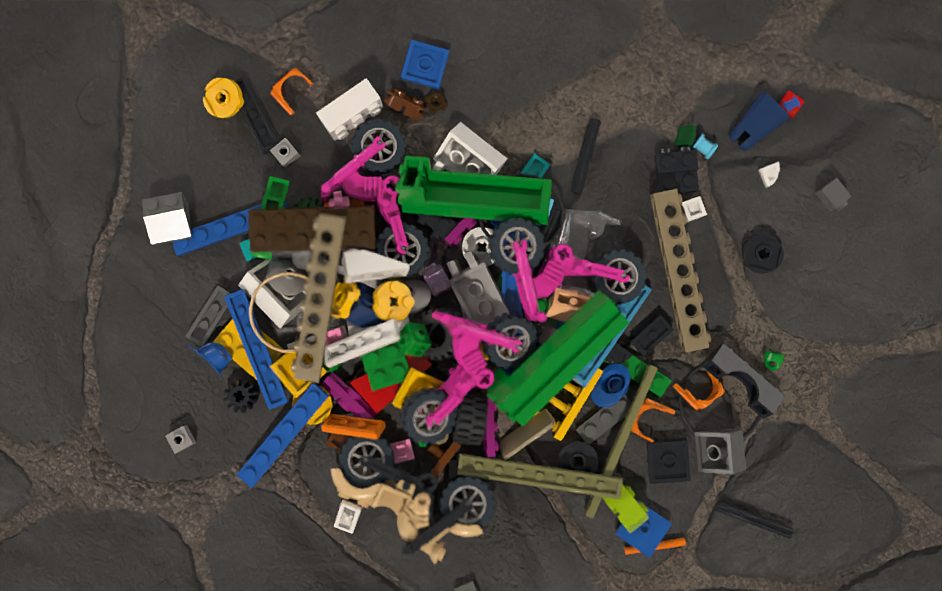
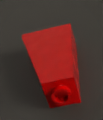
(382, 397)

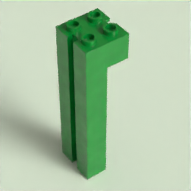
(471, 194)
(557, 360)

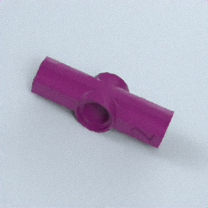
(348, 397)

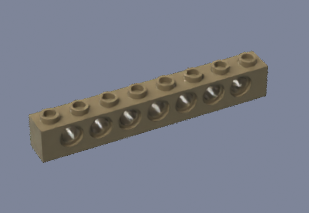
(675, 281)
(312, 370)

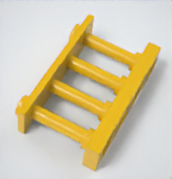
(571, 410)

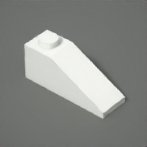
(368, 266)

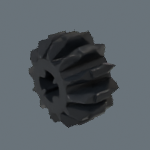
(234, 399)

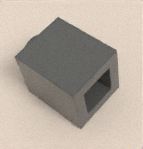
(834, 195)

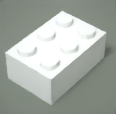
(350, 110)

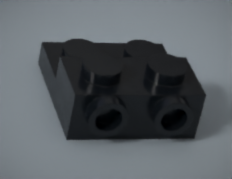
(677, 170)
(440, 225)

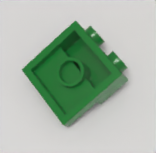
(385, 366)

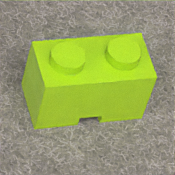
(631, 512)

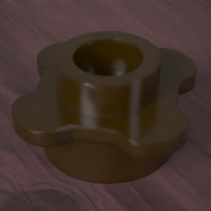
(430, 99)

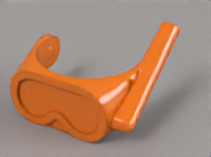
(276, 91)
(717, 391)
(649, 404)

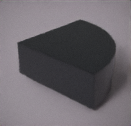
(617, 354)

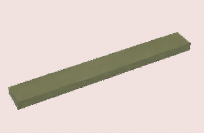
(623, 434)
(540, 476)

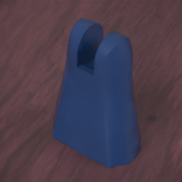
(759, 120)

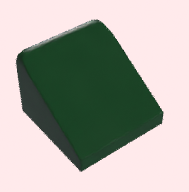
(685, 136)

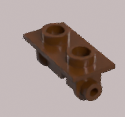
(399, 99)

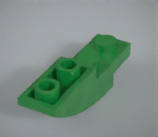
(273, 198)

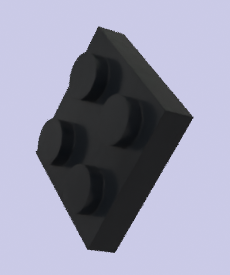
(668, 461)

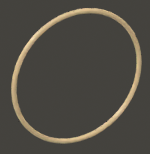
(251, 305)

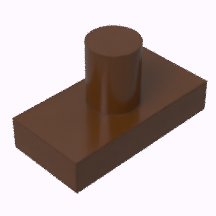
(442, 456)

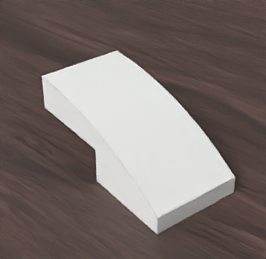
(692, 208)

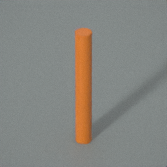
(662, 545)

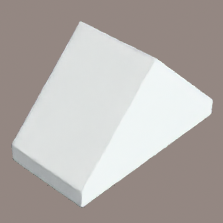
(348, 515)

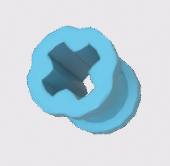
(705, 146)

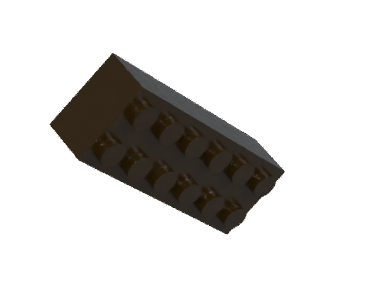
(293, 228)

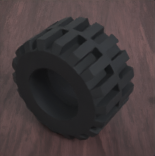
(437, 349)
(471, 419)

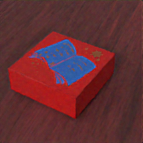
(791, 103)

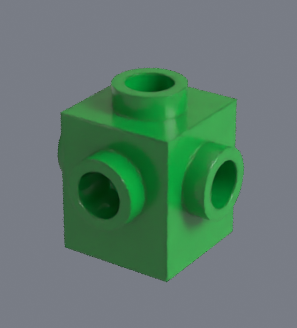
(414, 339)

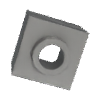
(289, 157)
(187, 439)

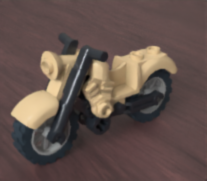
(410, 498)

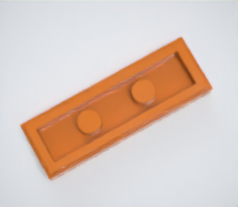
(353, 426)

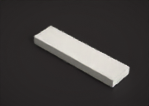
(361, 343)

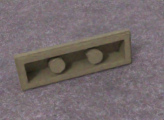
(526, 434)

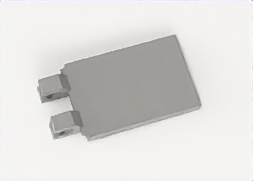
(477, 290)

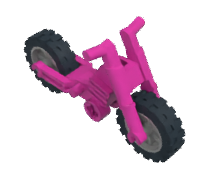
(376, 190)
(554, 269)
(468, 372)

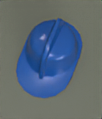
(215, 355)
(611, 385)

